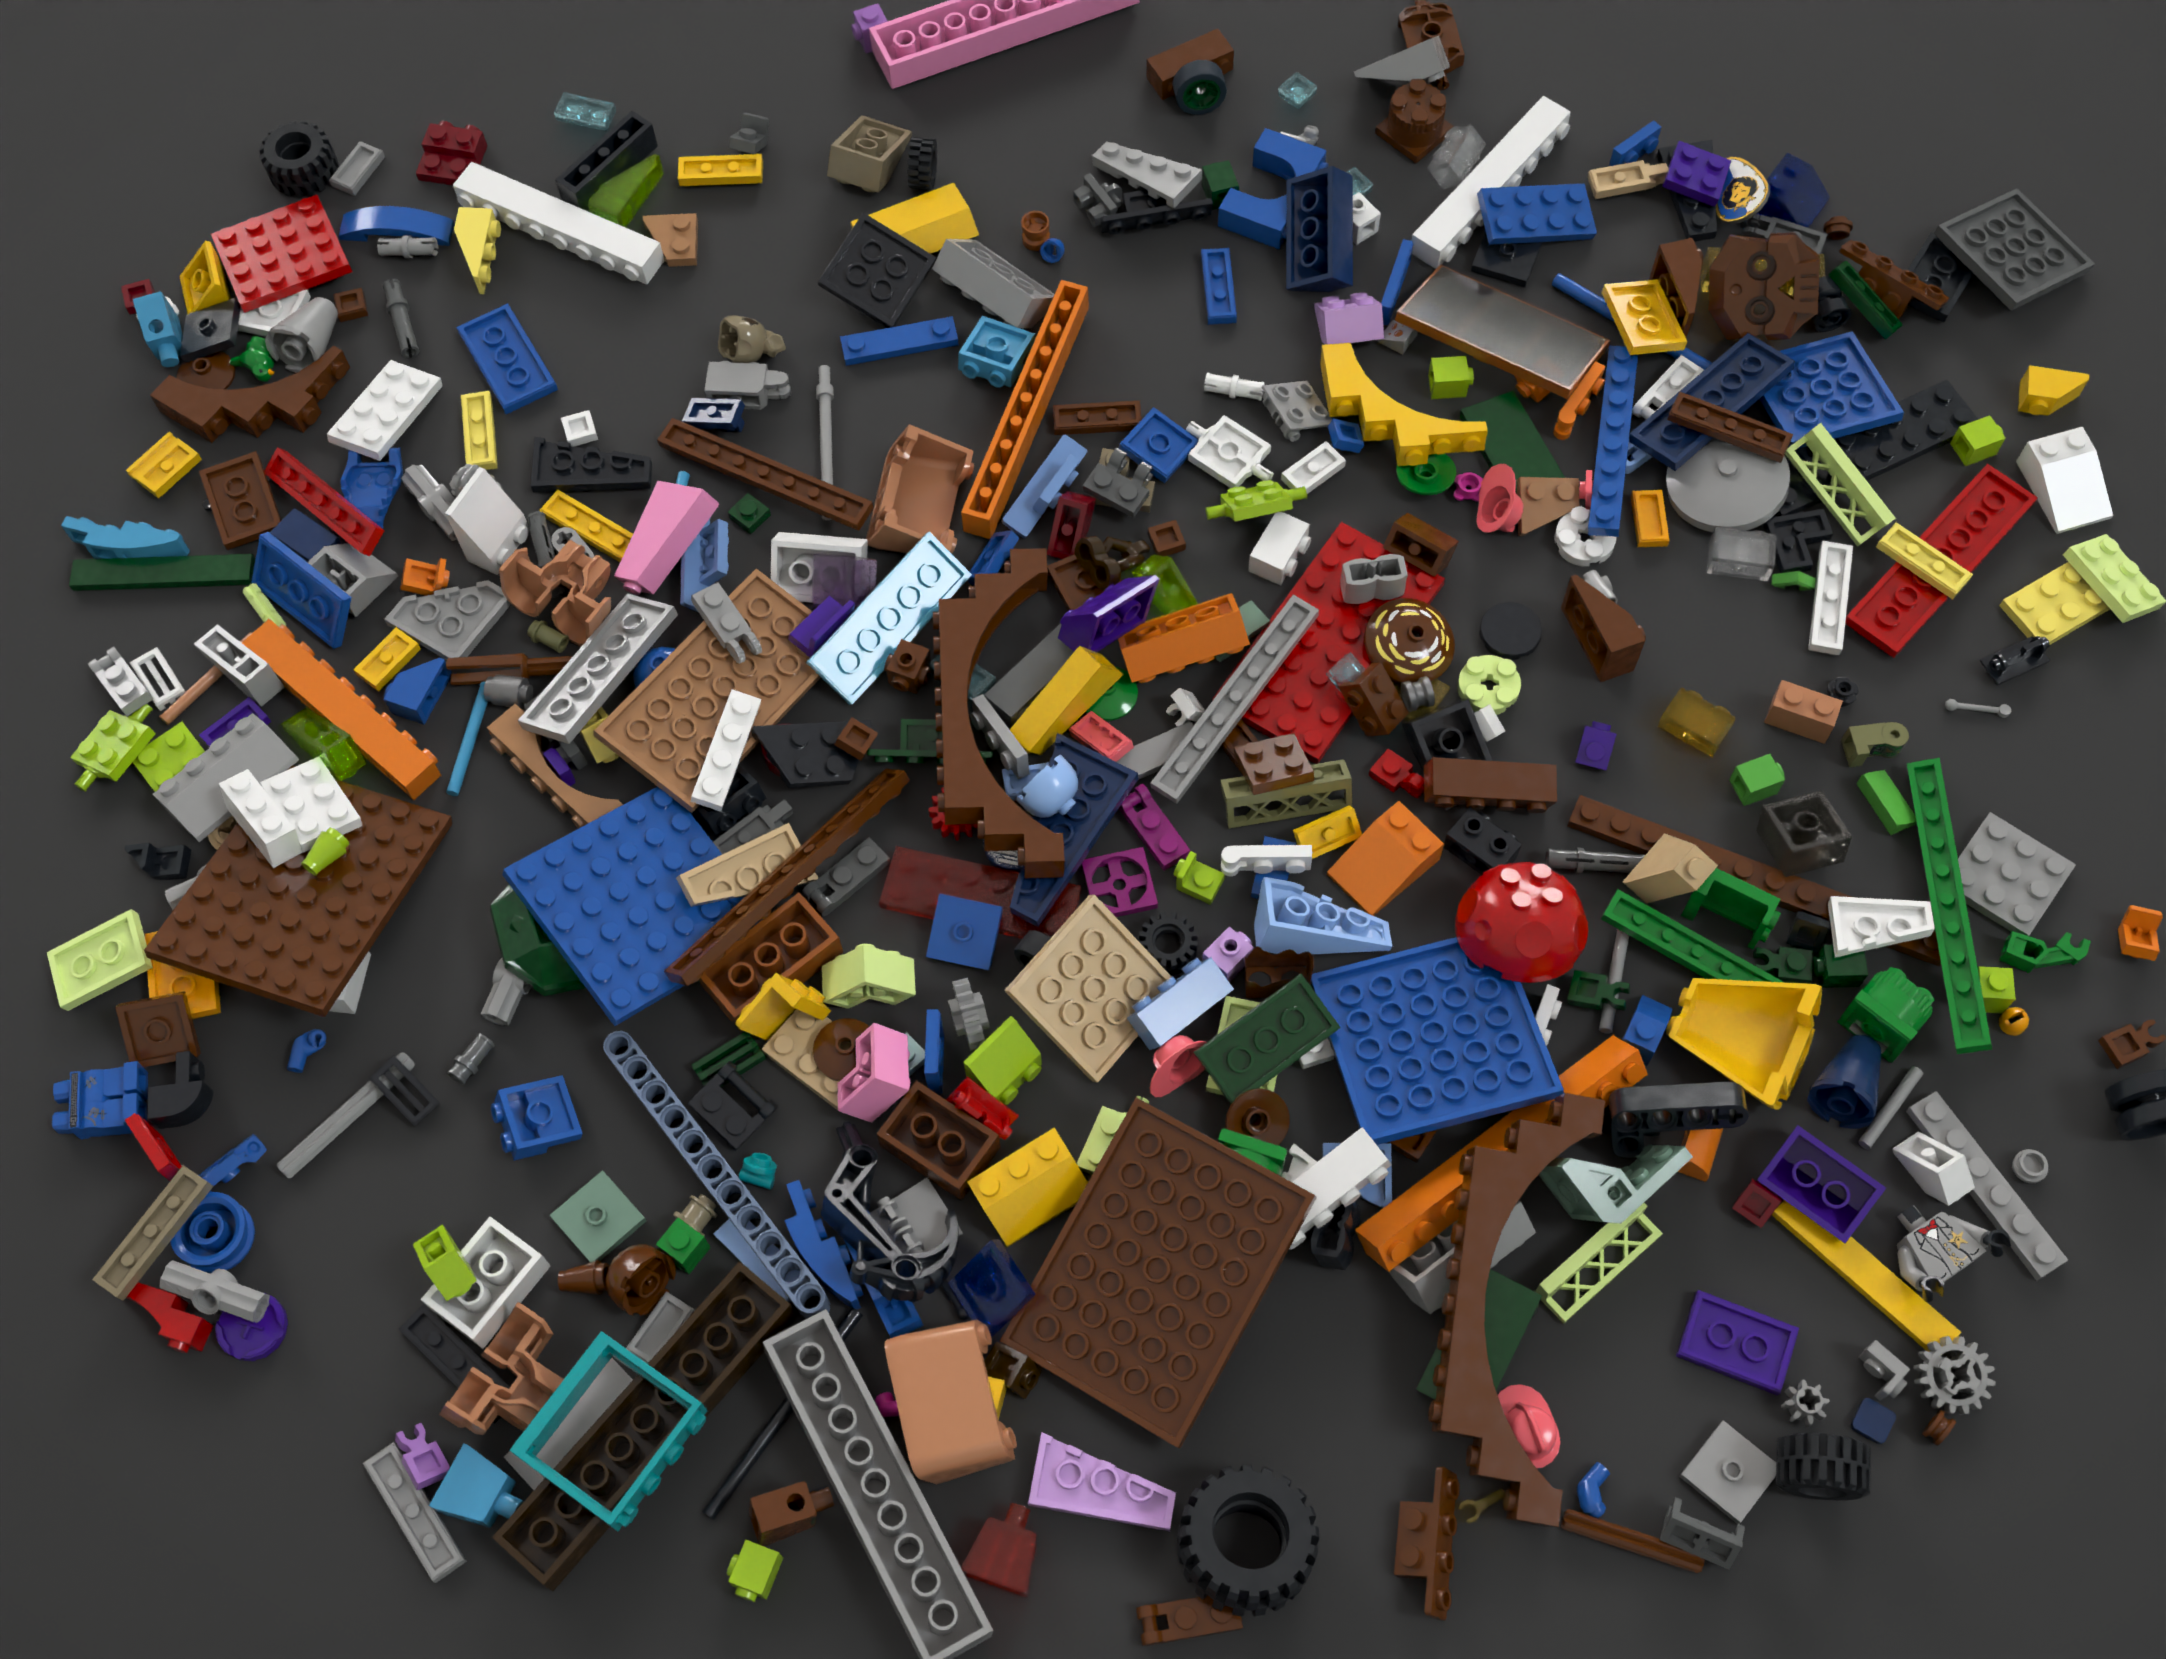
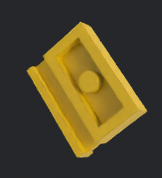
(163, 465)

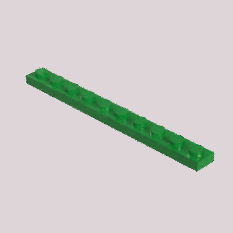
(1949, 907)

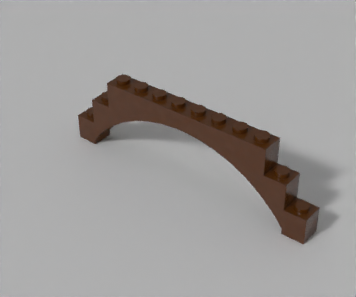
(969, 787)
(1465, 1388)

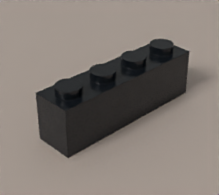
(614, 153)

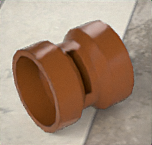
(1035, 230)

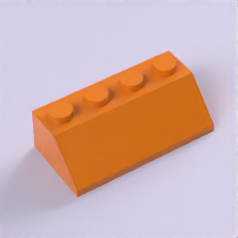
(1184, 638)

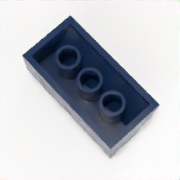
(1319, 231)

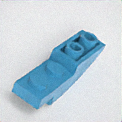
(128, 542)

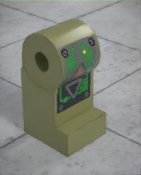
(1873, 740)

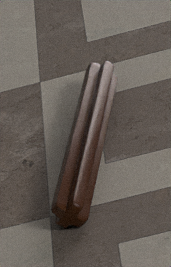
(1630, 1540)

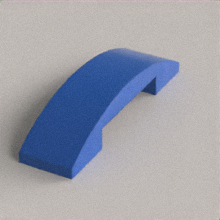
(395, 222)

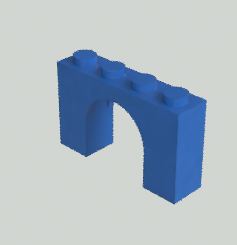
(1266, 218)

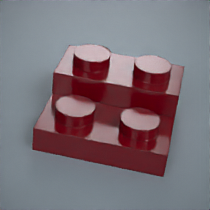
(449, 152)

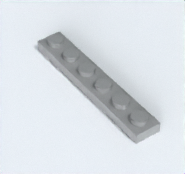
(1991, 1189)

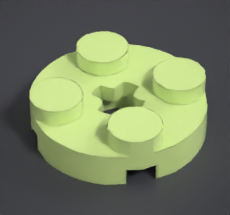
(1491, 668)

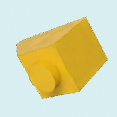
(2049, 389)

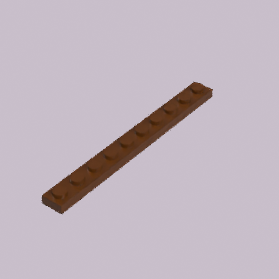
(786, 877)

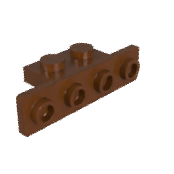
(1891, 283)
(1426, 1542)

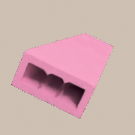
(663, 535)

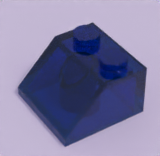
(1795, 192)

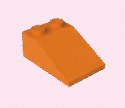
(1386, 859)

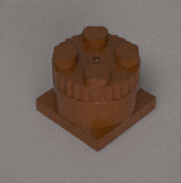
(1415, 120)

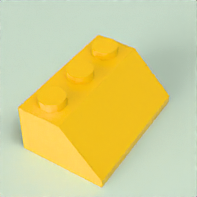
(1029, 1187)

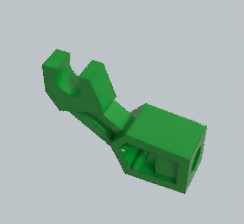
(2060, 954)

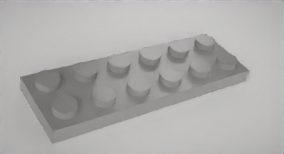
(597, 668)

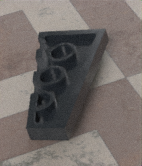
(1696, 217)

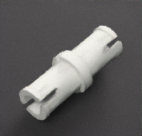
(1233, 386)

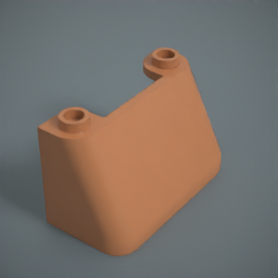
(918, 491)
(947, 1402)

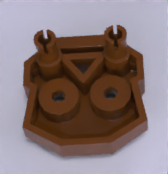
(1739, 286)

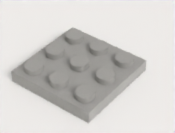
(2010, 875)

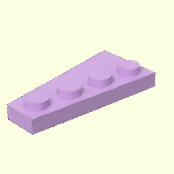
(1090, 1487)

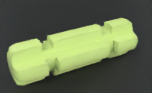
(262, 604)

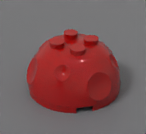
(1522, 922)

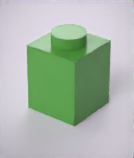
(1757, 779)

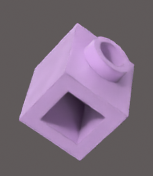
(1229, 952)

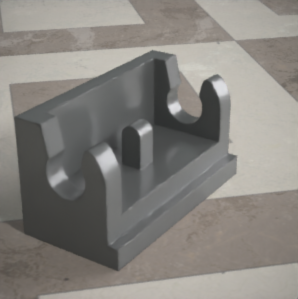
(1700, 1537)

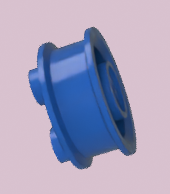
(227, 1246)

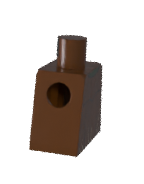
(776, 1521)

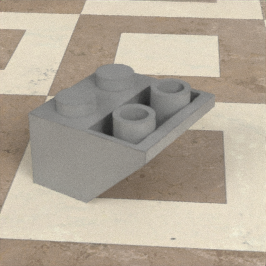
(354, 573)

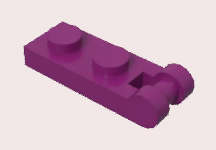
(1154, 828)

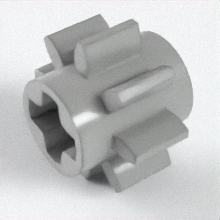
(1801, 1411)

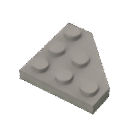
(451, 618)

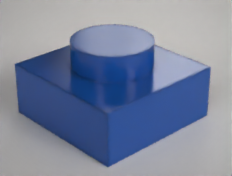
(1345, 435)

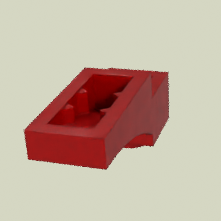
(177, 1326)

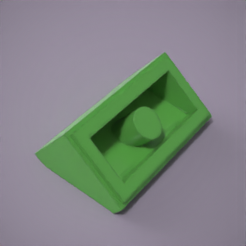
(1886, 801)

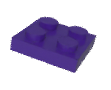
(1696, 173)

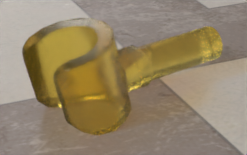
(1482, 1504)

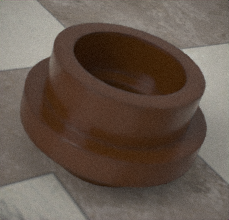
(1838, 228)

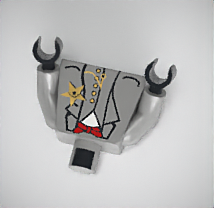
(1941, 1249)

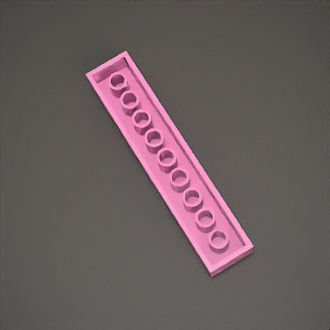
(970, 30)

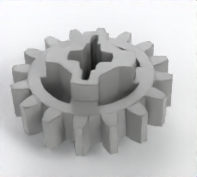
(968, 1013)
(1968, 1381)

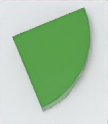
(1797, 578)

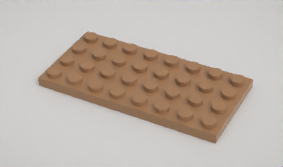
(676, 710)

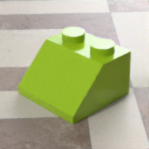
(1004, 1061)

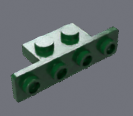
(916, 743)

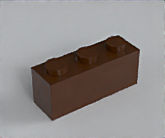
(1164, 66)

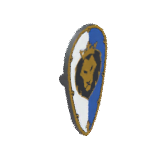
(1743, 192)

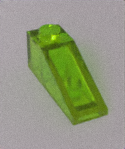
(625, 193)
(325, 741)

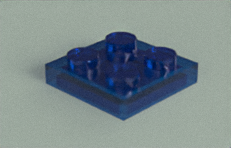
(992, 1287)

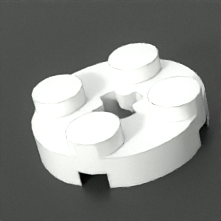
(1572, 548)

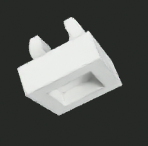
(1187, 704)

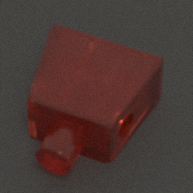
(1004, 1553)

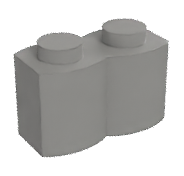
(1377, 578)

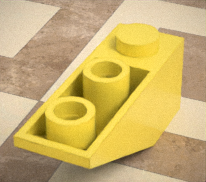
(477, 235)

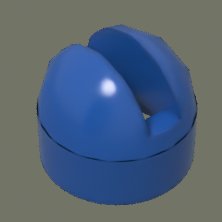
(1048, 248)

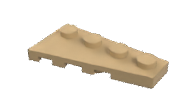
(740, 869)

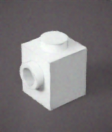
(1365, 218)

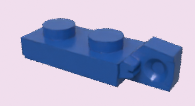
(227, 1166)

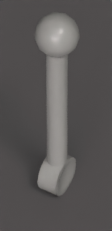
(2003, 711)

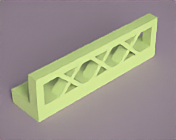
(1847, 477)
(1586, 1253)

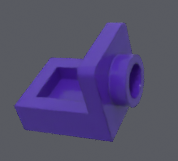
(1596, 745)

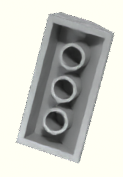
(992, 282)
(195, 793)
(1424, 1272)

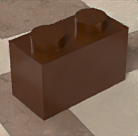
(1420, 544)

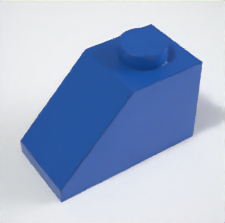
(417, 690)
(1647, 1027)

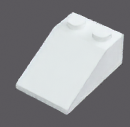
(2066, 479)
(486, 522)

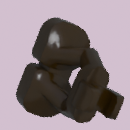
(1106, 570)

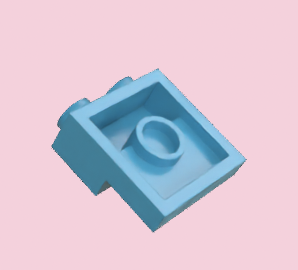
(995, 352)

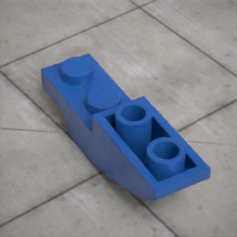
(823, 1257)

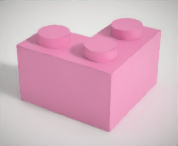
(879, 1074)

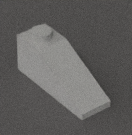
(240, 665)

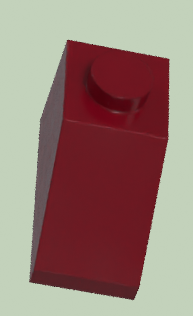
(1070, 523)

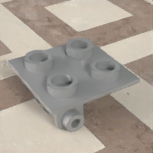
(1295, 407)
(914, 1218)

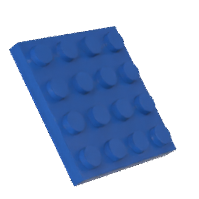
(1833, 387)

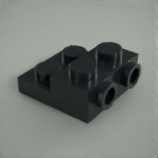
(743, 797)

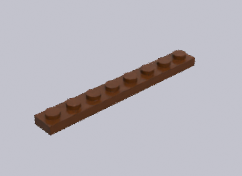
(766, 474)

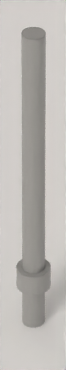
(825, 395)

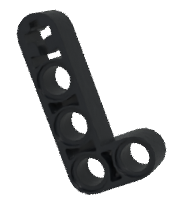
(1672, 1109)

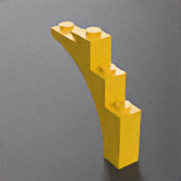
(1382, 418)

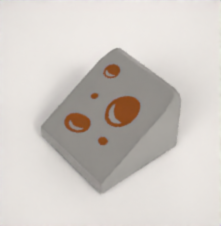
(1398, 337)

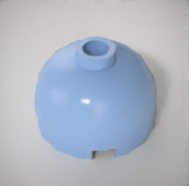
(1050, 790)

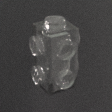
(1456, 156)

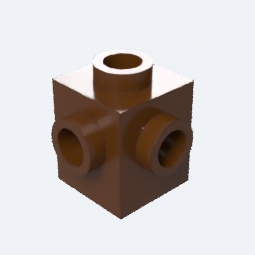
(908, 667)

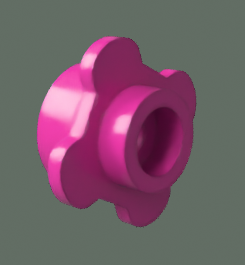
(1467, 480)

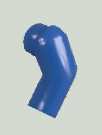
(303, 1047)
(1589, 1493)

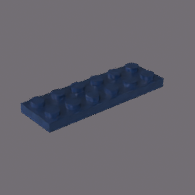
(1729, 382)

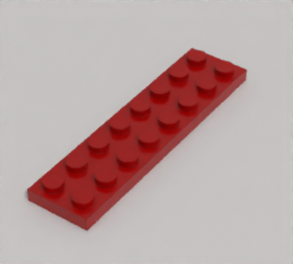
(1962, 532)

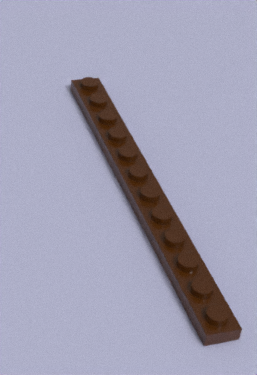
(1795, 892)

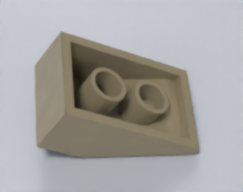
(867, 153)

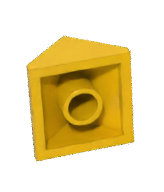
(204, 280)

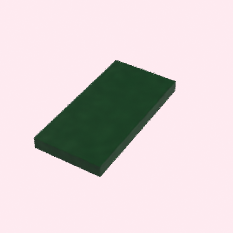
(1512, 437)
(1267, 1039)
(1507, 1315)

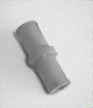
(407, 246)

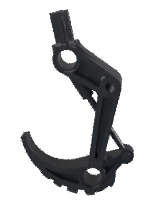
(884, 1263)

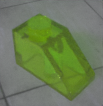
(1172, 590)

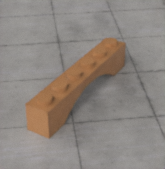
(528, 757)

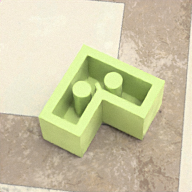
(868, 975)

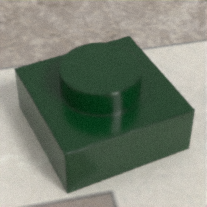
(749, 513)

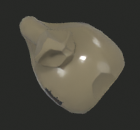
(747, 339)

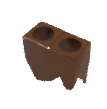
(1265, 962)

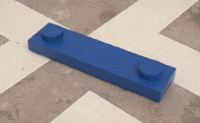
(899, 340)

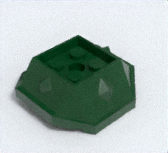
(527, 948)

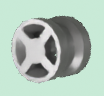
(1417, 694)

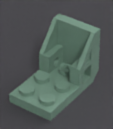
(1612, 1193)

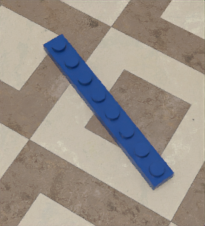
(1613, 443)

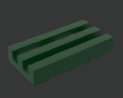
(725, 1050)

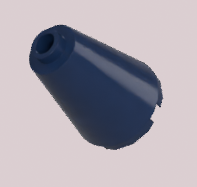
(1849, 1084)

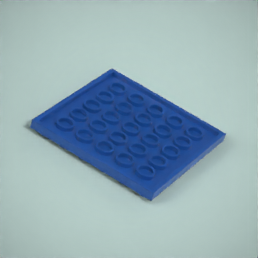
(616, 902)
(1433, 1041)

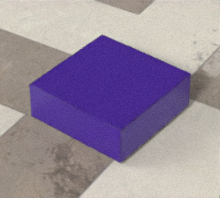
(559, 766)

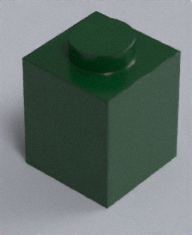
(1217, 181)
(1839, 971)

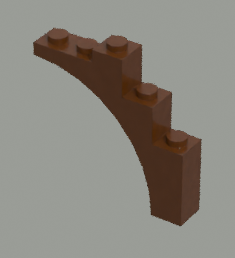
(252, 409)

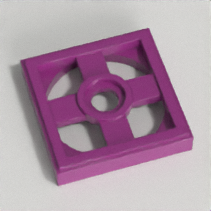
(1114, 862)

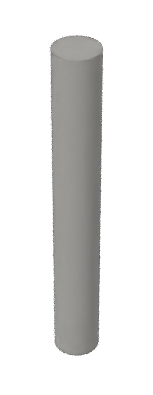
(1890, 1108)

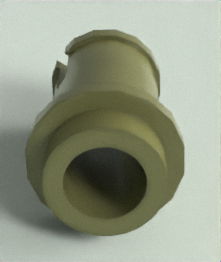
(542, 633)

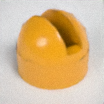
(2018, 1026)

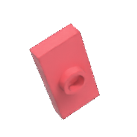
(1101, 737)

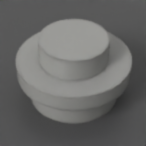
(2030, 1166)

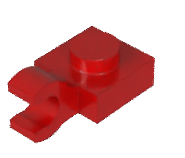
(1396, 772)

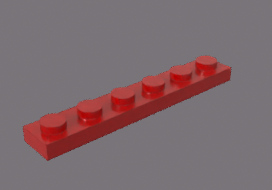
(324, 502)

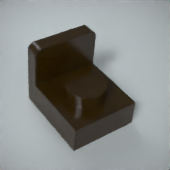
(1014, 1367)

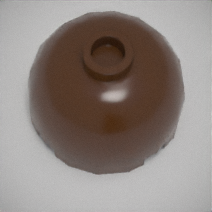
(639, 1278)

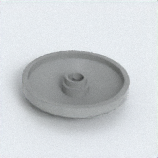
(1728, 487)

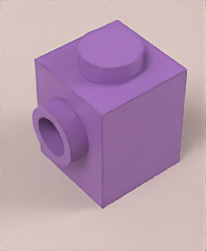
(863, 20)

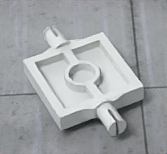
(1229, 452)

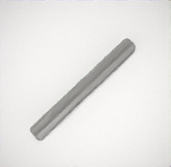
(338, 1122)

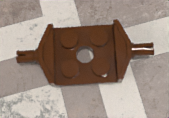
(1438, 18)

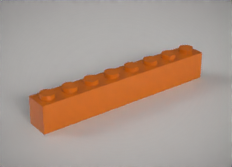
(335, 700)

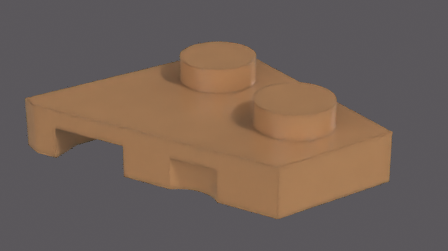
(676, 235)
(1545, 500)

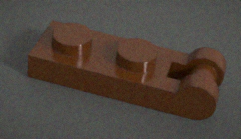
(1185, 1620)

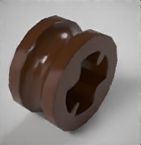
(1939, 1427)

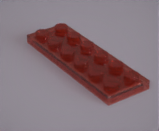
(919, 877)

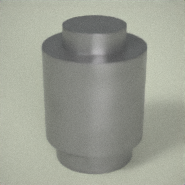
(508, 690)

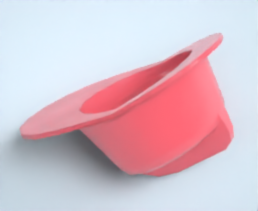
(1498, 502)
(1175, 1065)
(1531, 1423)

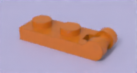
(1579, 401)

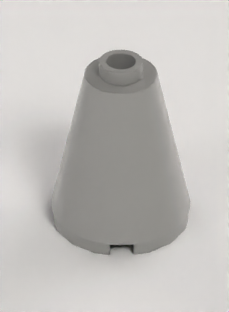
(303, 334)

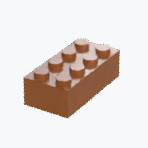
(786, 942)

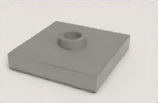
(1730, 1472)

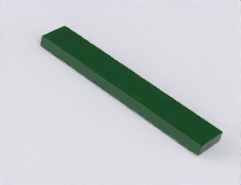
(162, 572)

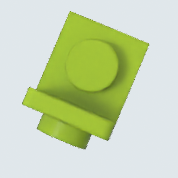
(1198, 879)

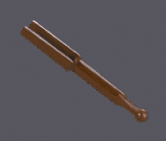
(528, 666)

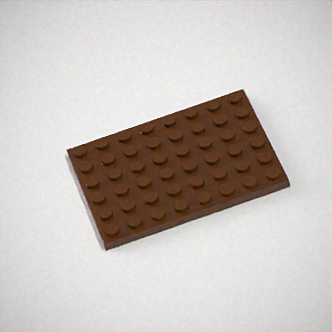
(297, 931)
(1158, 1271)

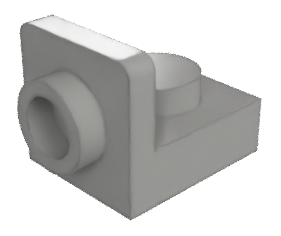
(1884, 1365)

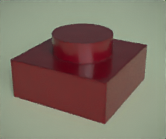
(134, 291)
(1756, 1203)

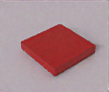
(154, 1146)

